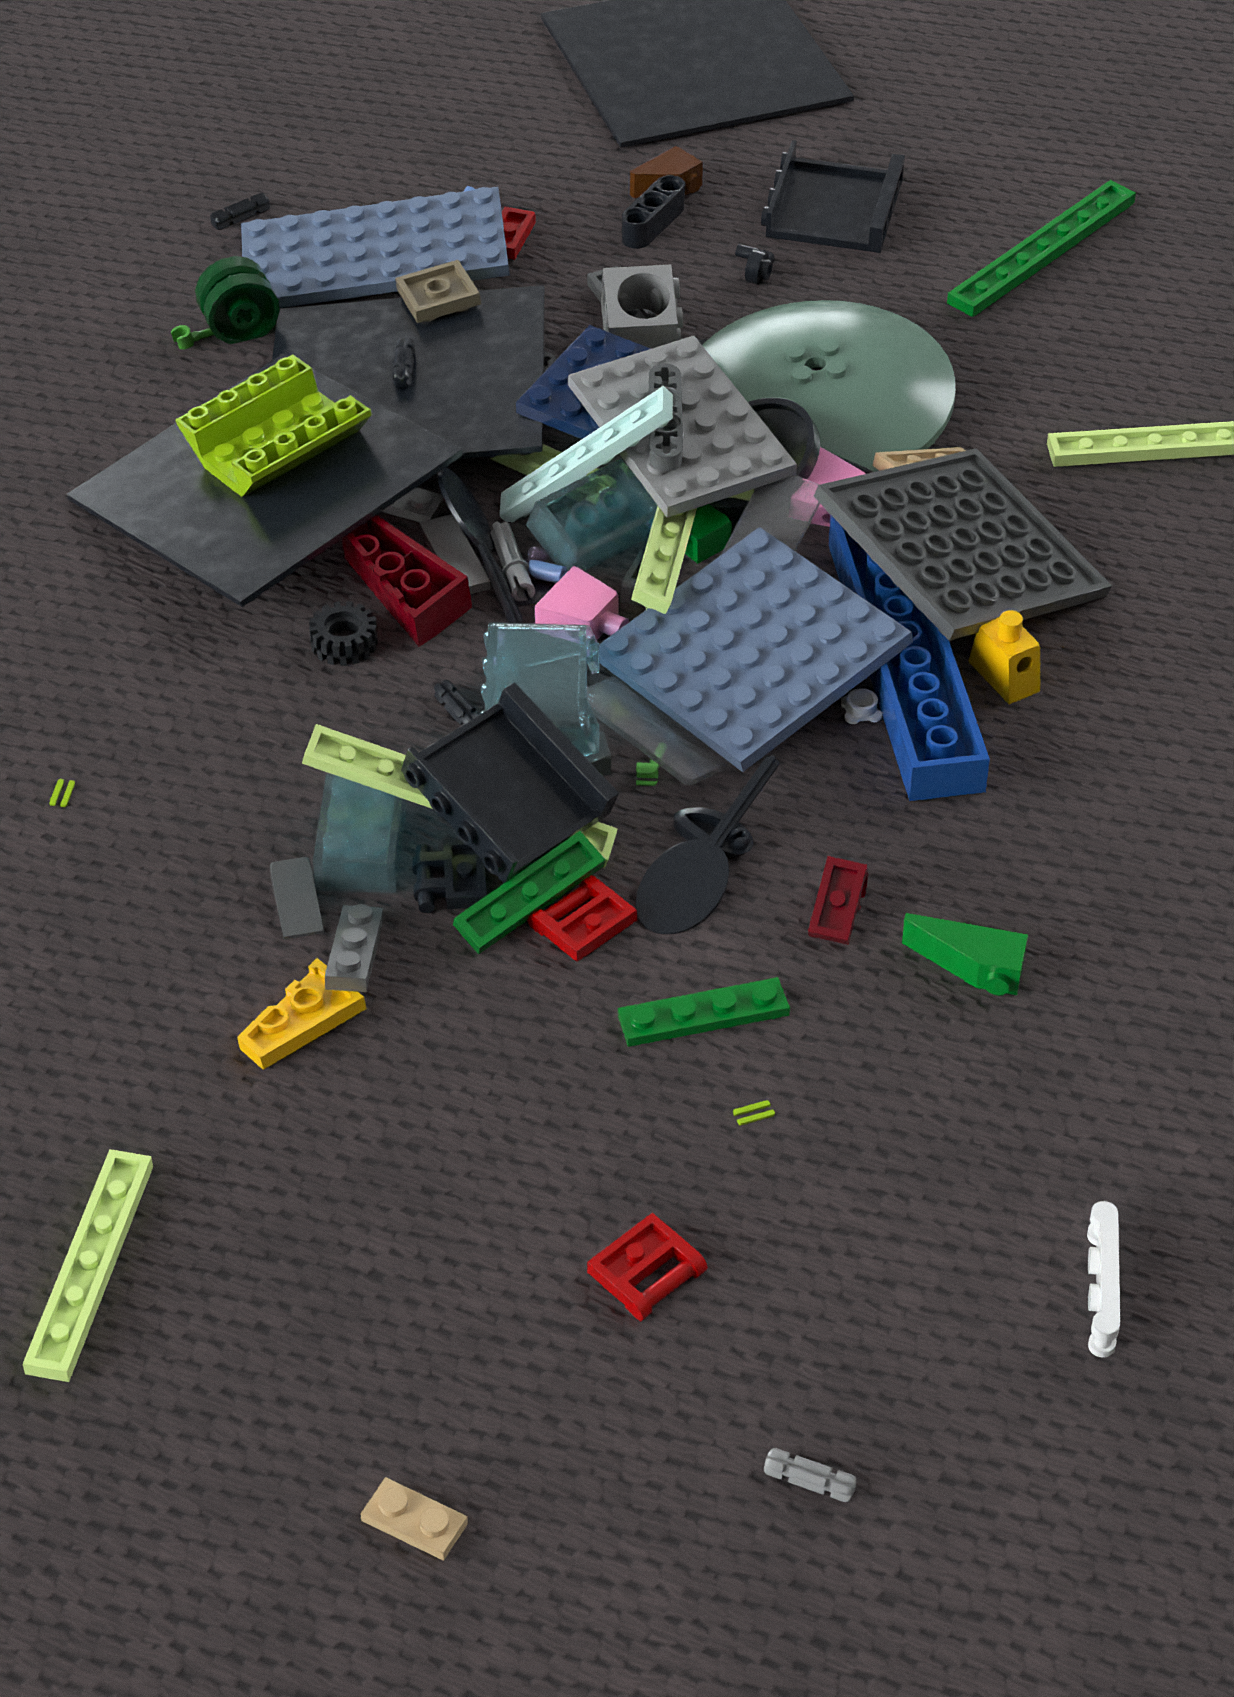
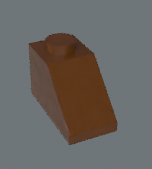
(672, 162)

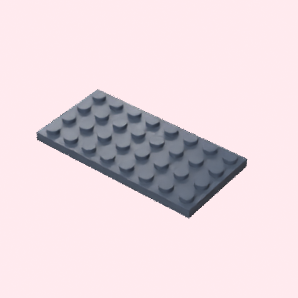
(368, 246)

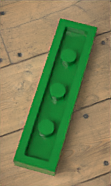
(529, 891)
(703, 1011)

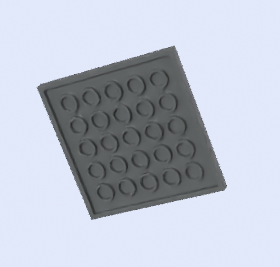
(961, 542)

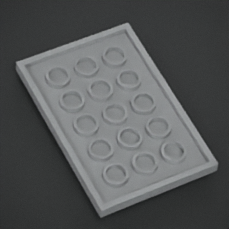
(723, 437)

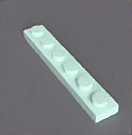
(588, 454)

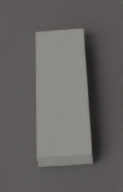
(451, 545)

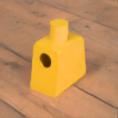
(1007, 657)

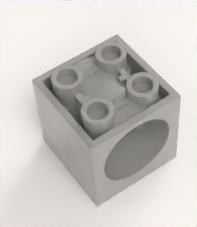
(647, 289)

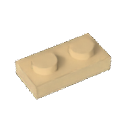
(414, 1518)

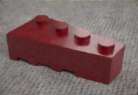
(407, 579)

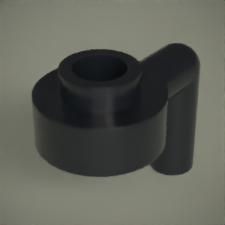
(758, 264)

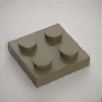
(438, 291)

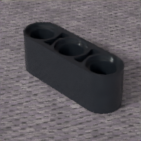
(653, 211)

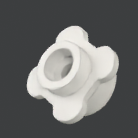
(861, 706)

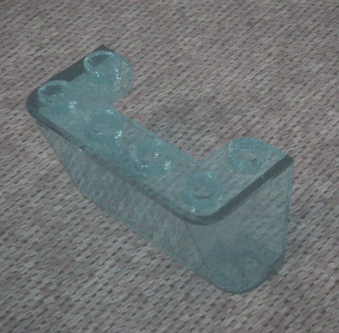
(550, 669)

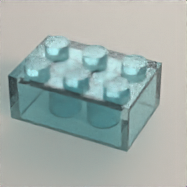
(593, 517)
(358, 838)

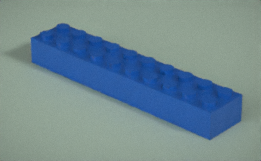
(918, 688)

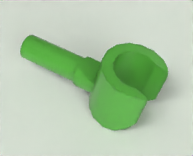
(186, 339)
(647, 770)

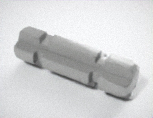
(810, 1474)

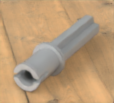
(514, 567)

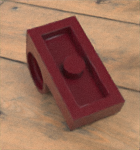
(838, 900)

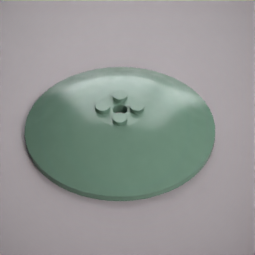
(878, 381)

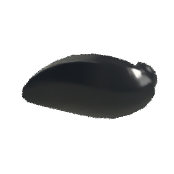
(700, 823)

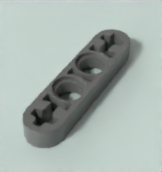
(672, 438)

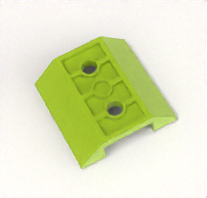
(268, 425)

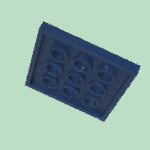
(550, 396)

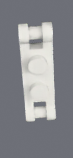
(1105, 1294)

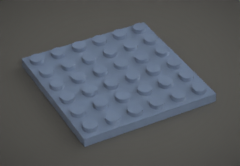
(753, 648)

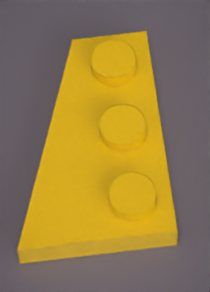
(298, 1018)

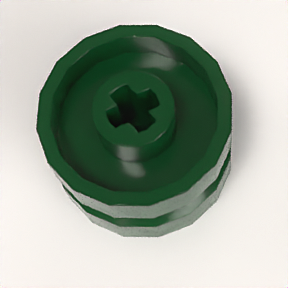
(237, 300)

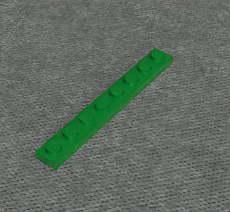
(1040, 248)

